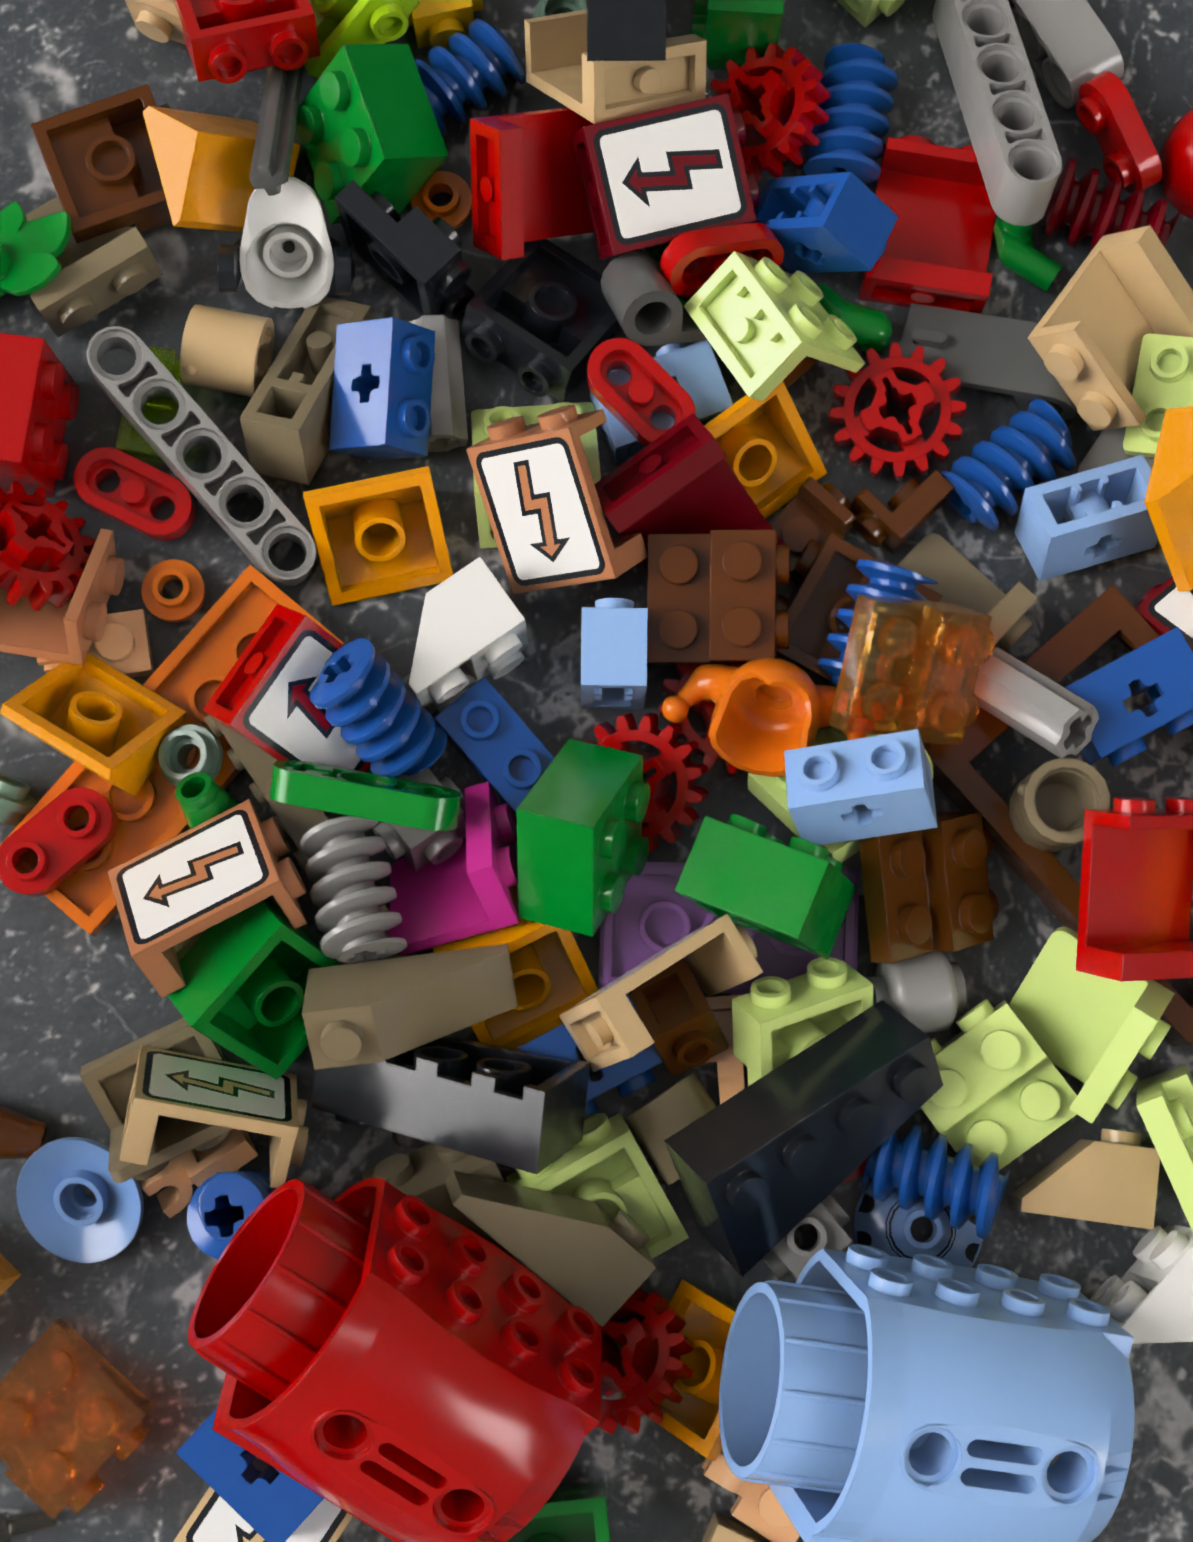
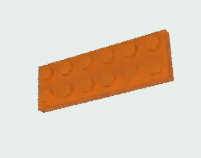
(154, 814)

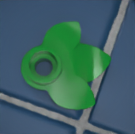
(30, 249)

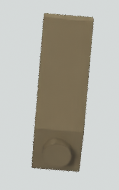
(291, 409)
(401, 1003)
(561, 1238)

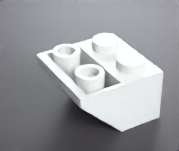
(465, 635)
(1157, 1291)

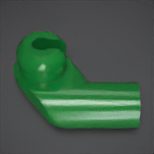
(1019, 255)
(868, 324)

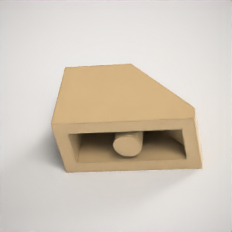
(1097, 1183)

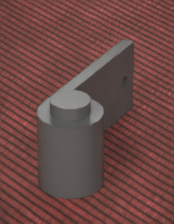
(646, 302)
(984, 354)

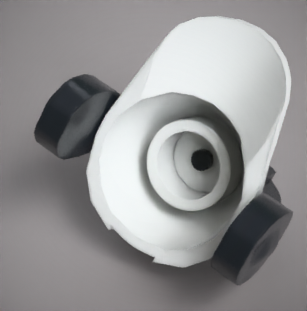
(286, 251)

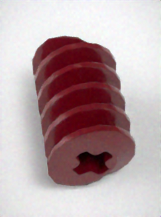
(1102, 211)

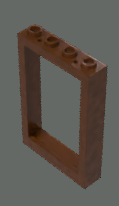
(971, 793)

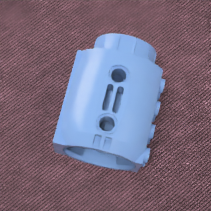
(928, 1401)

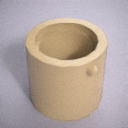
(226, 350)

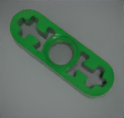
(365, 795)

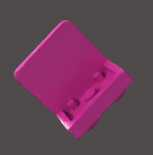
(468, 891)

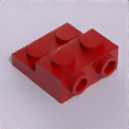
(247, 35)

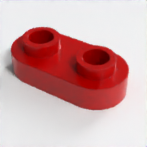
(1112, 117)
(699, 253)
(643, 396)
(137, 496)
(56, 844)

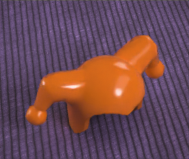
(757, 711)

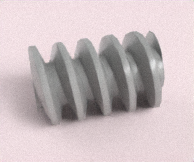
(348, 891)

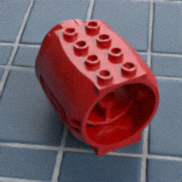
(397, 1363)

